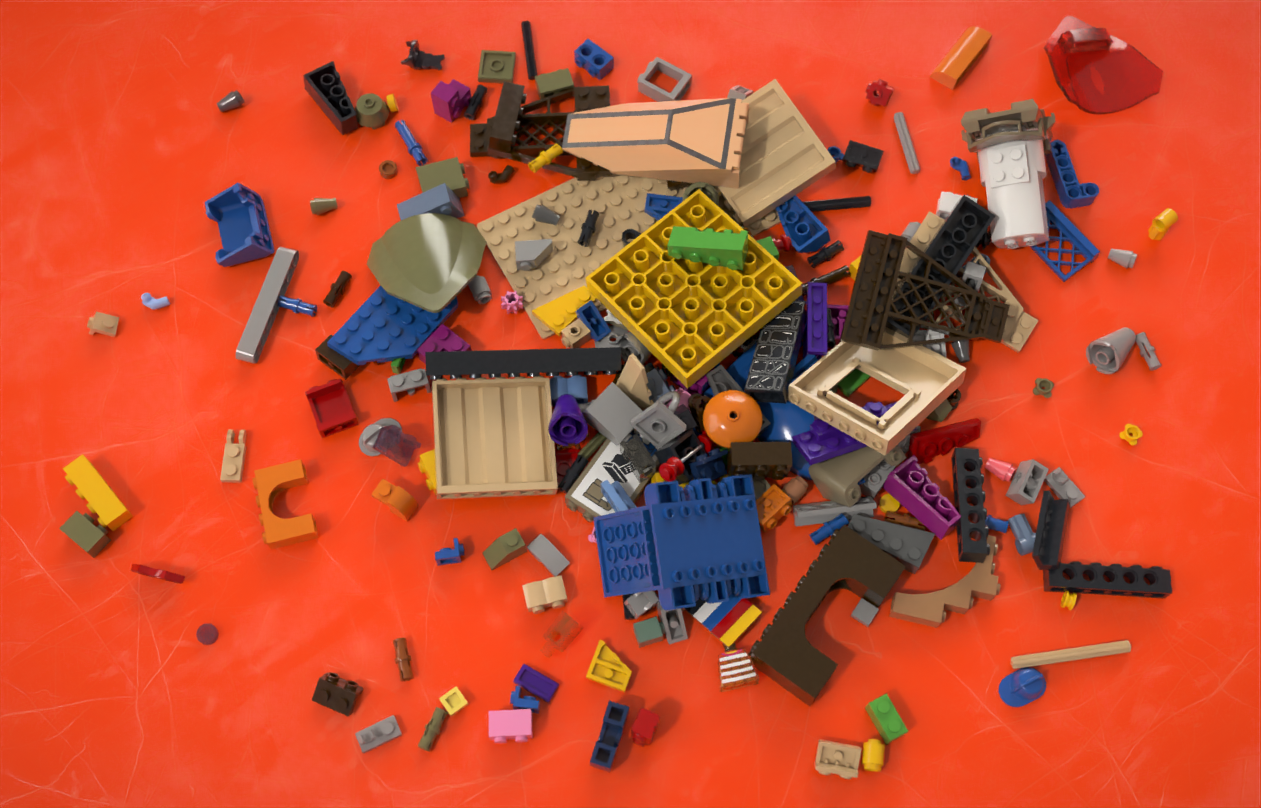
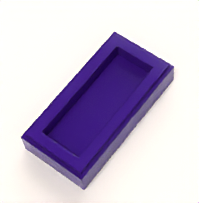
(536, 683)

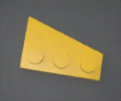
(562, 311)

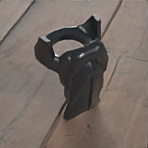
(419, 59)

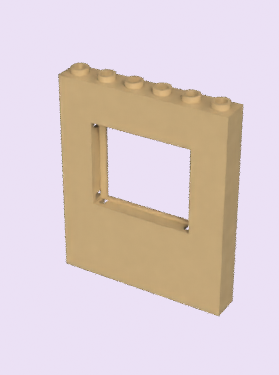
(914, 371)

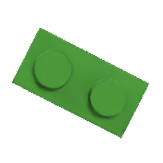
(886, 719)

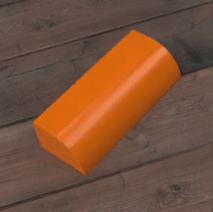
(961, 56)

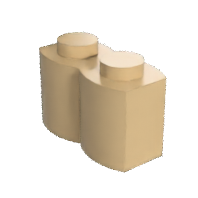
(545, 594)

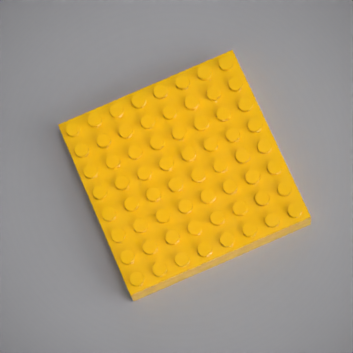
(687, 309)

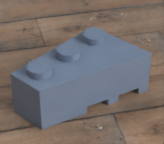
(436, 200)

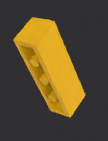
(97, 492)

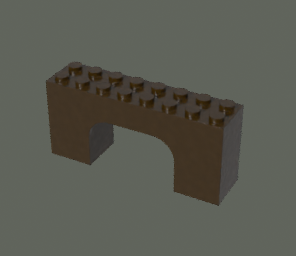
(844, 564)

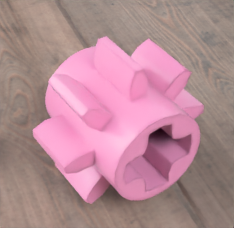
(512, 302)

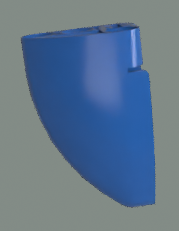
(786, 422)

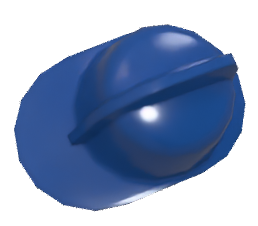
(1022, 687)

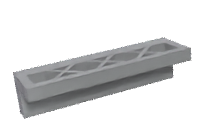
(826, 511)

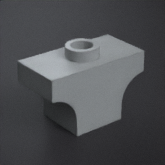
(641, 603)

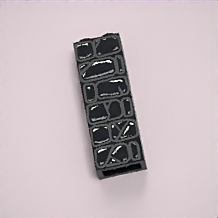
(777, 355)

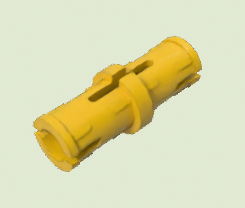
(545, 158)

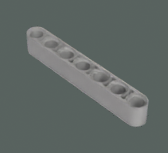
(266, 305)

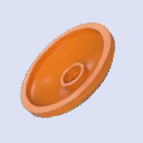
(722, 428)

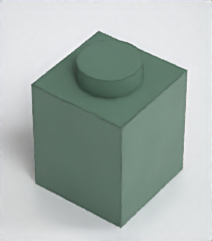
(648, 631)

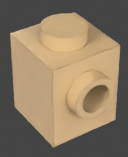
(575, 334)

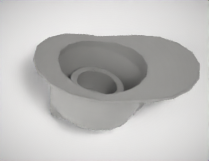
(370, 435)

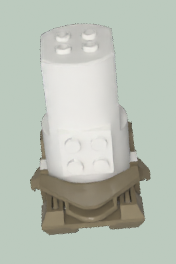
(1012, 166)

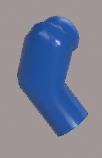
(961, 166)

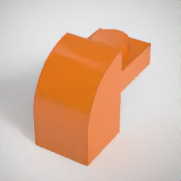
(396, 498)

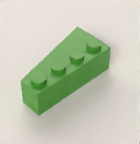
(709, 247)

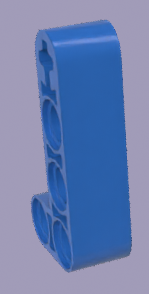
(1082, 194)

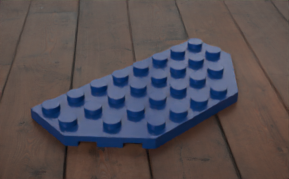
(387, 329)

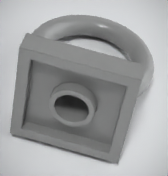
(658, 422)

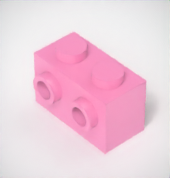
(510, 725)

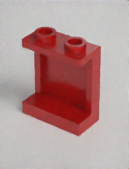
(331, 407)

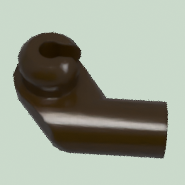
(501, 177)

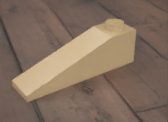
(634, 383)

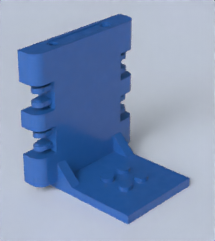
(685, 544)

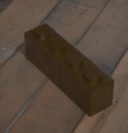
(507, 116)

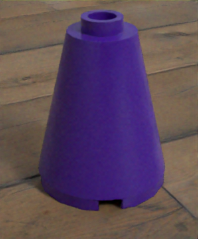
(567, 422)

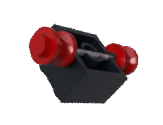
(679, 453)

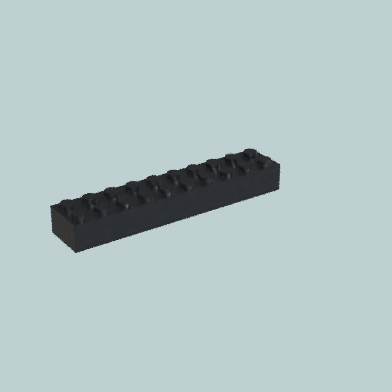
(523, 361)

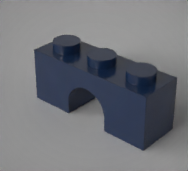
(610, 736)

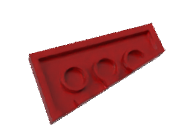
(942, 439)

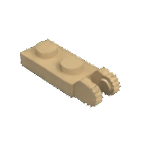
(233, 458)

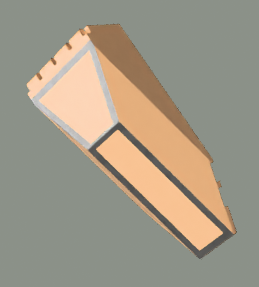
(663, 139)

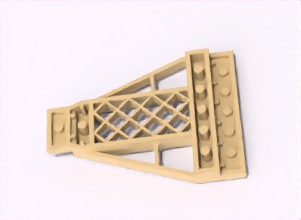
(1018, 323)

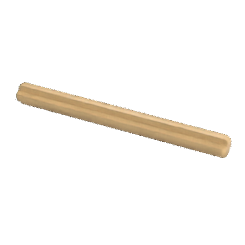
(1070, 654)

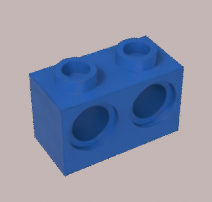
(593, 59)

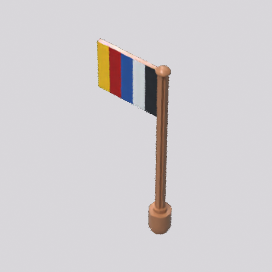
(732, 618)

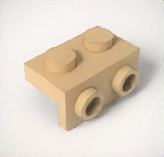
(837, 759)

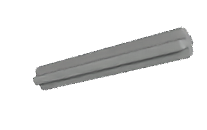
(906, 143)

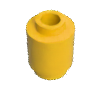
(873, 755)

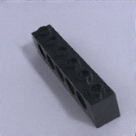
(967, 548)
(1159, 580)

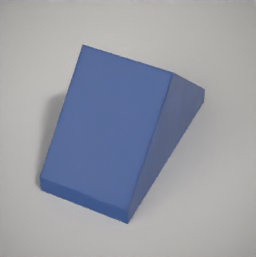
(593, 320)

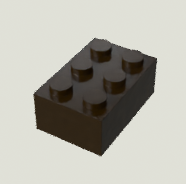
(759, 459)

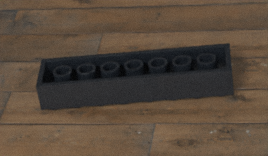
(948, 248)

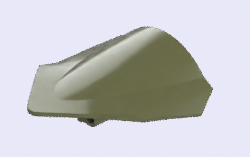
(427, 259)

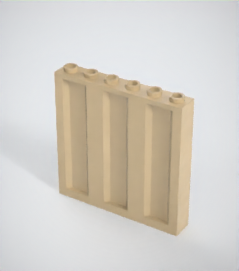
(777, 156)
(493, 437)

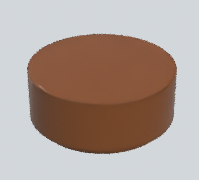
(388, 169)

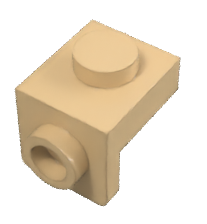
(103, 324)

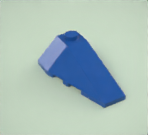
(802, 226)

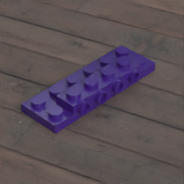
(828, 442)

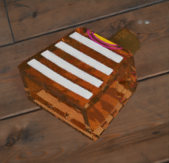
(735, 669)

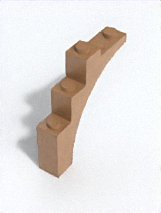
(931, 607)

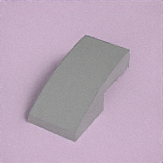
(548, 555)

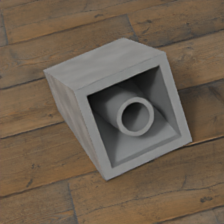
(612, 414)

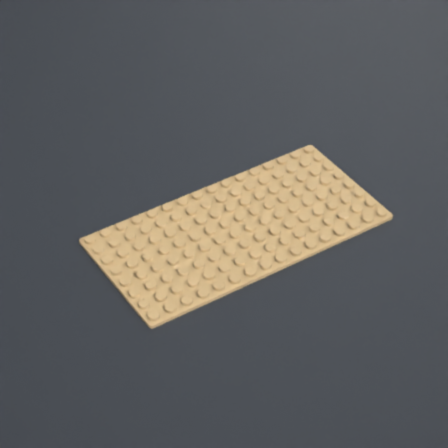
(620, 207)

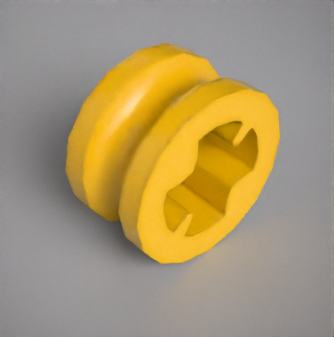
(1068, 600)

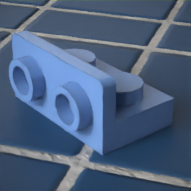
(616, 496)

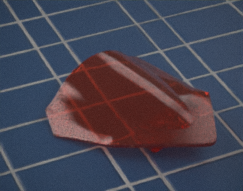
(1099, 69)

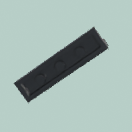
(1050, 532)

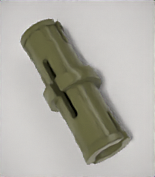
(432, 729)

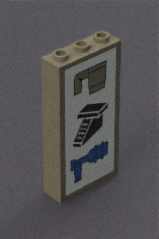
(611, 466)

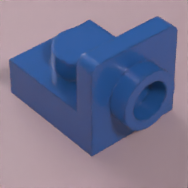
(448, 556)
(526, 703)

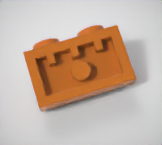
(772, 507)

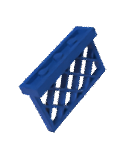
(1072, 235)

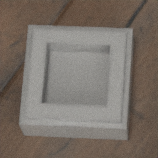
(864, 612)

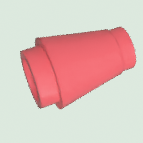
(1001, 469)

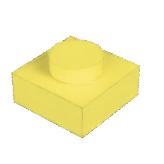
(453, 701)

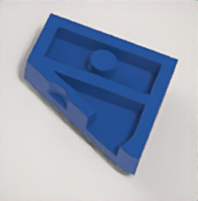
(660, 205)

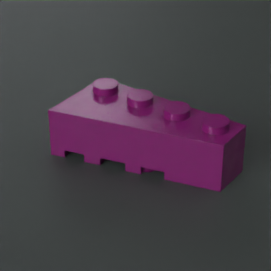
(922, 497)

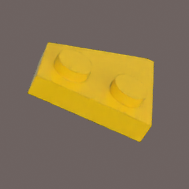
(608, 669)

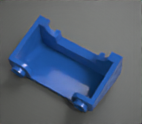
(241, 225)

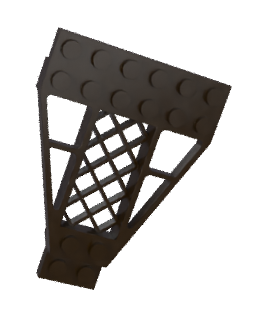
(585, 99)
(875, 289)

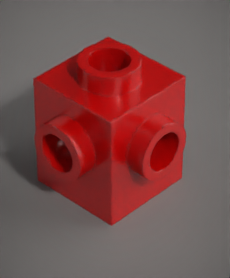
(885, 92)

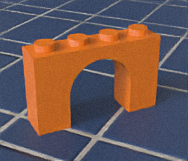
(270, 483)

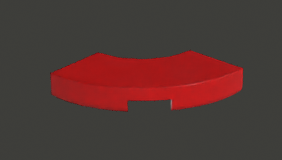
(156, 573)

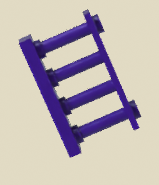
(815, 337)

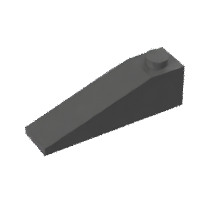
(722, 381)

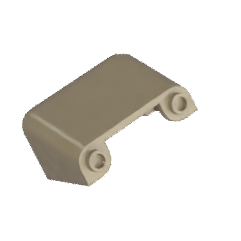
(839, 476)

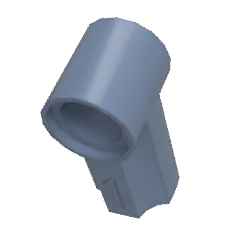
(1023, 534)

